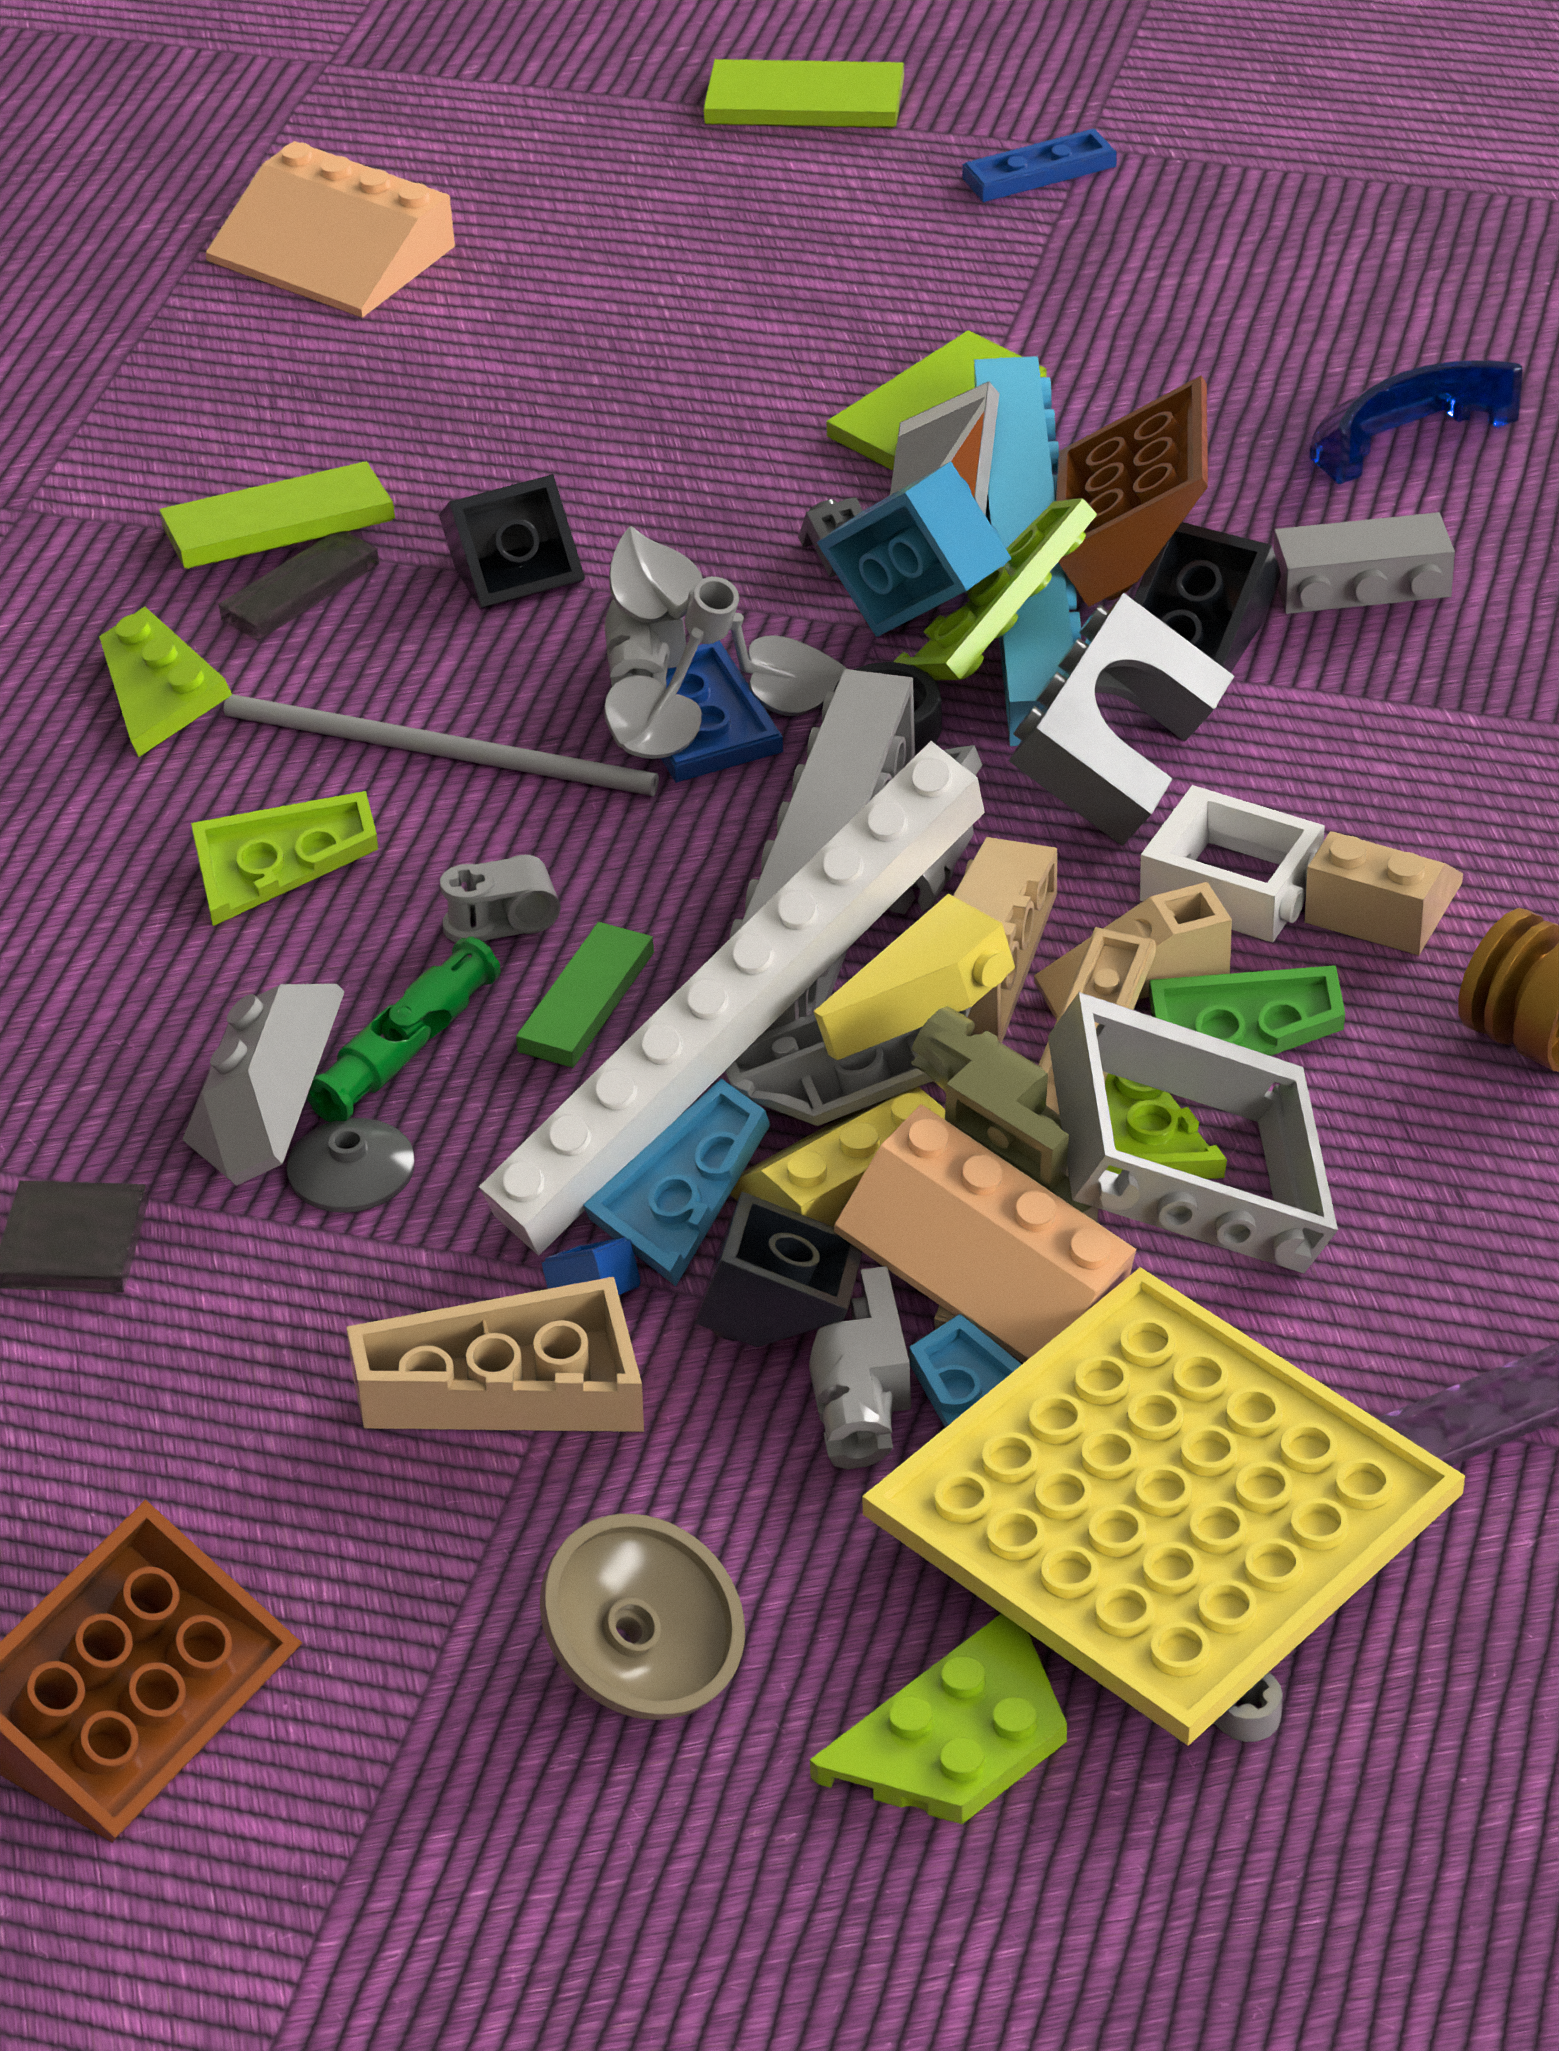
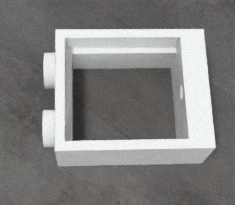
(1238, 825)

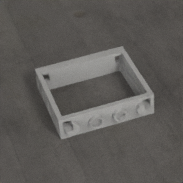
(1212, 1073)

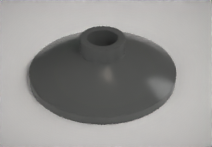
(350, 1165)

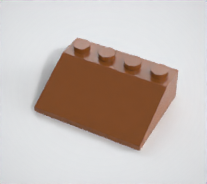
(1140, 483)
(129, 1673)

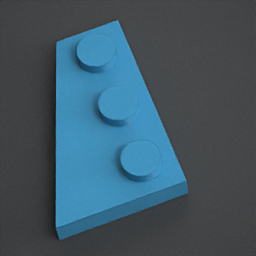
(681, 1180)

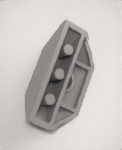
(797, 1077)
(261, 1078)

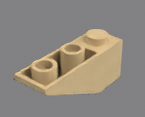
(1188, 933)

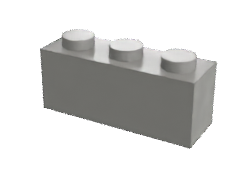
(1364, 562)

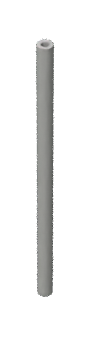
(442, 745)

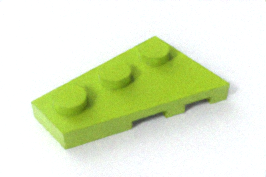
(158, 679)
(277, 849)
(1156, 1129)

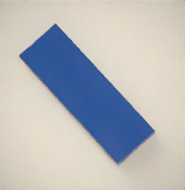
(1039, 165)

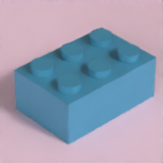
(914, 549)

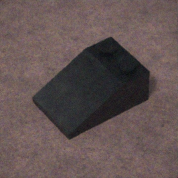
(1211, 589)

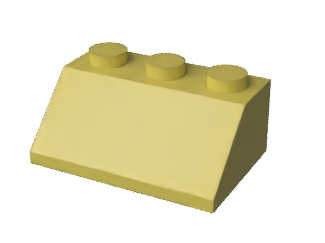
(826, 1166)

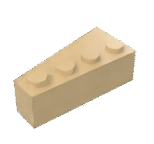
(1017, 888)
(503, 1365)

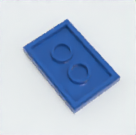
(733, 720)

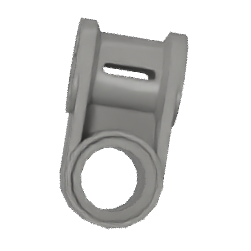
(501, 898)

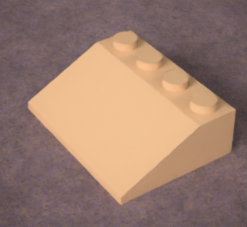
(333, 229)

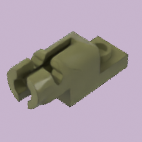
(993, 1095)

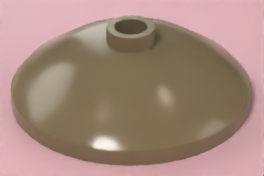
(664, 1595)

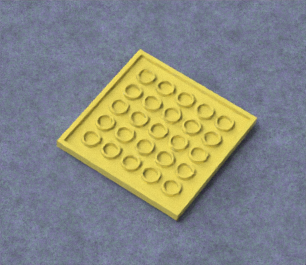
(1163, 1502)

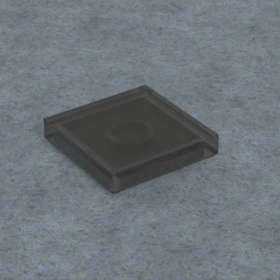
(71, 1236)

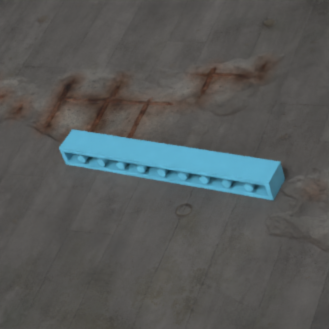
(1018, 492)

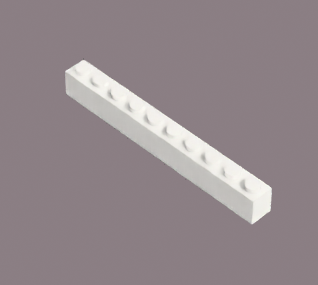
(734, 997)

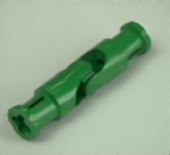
(419, 1015)

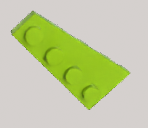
(963, 636)

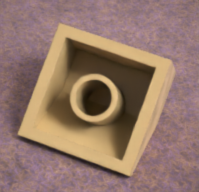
(1378, 892)

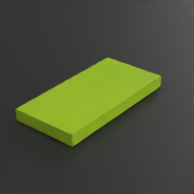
(804, 93)
(874, 420)
(276, 514)

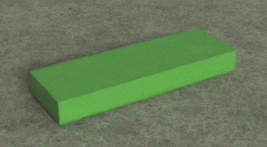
(585, 994)

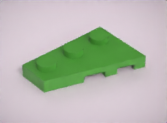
(1254, 1009)

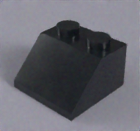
(511, 542)
(776, 1275)

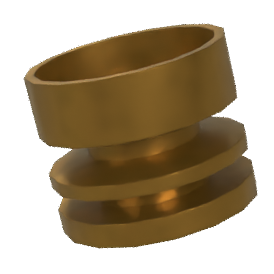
(1515, 986)

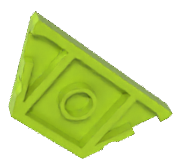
(955, 1729)

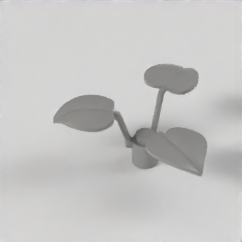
(657, 580)

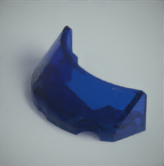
(1449, 386)

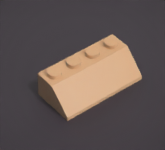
(980, 1235)

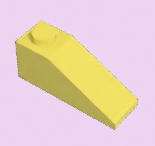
(938, 962)

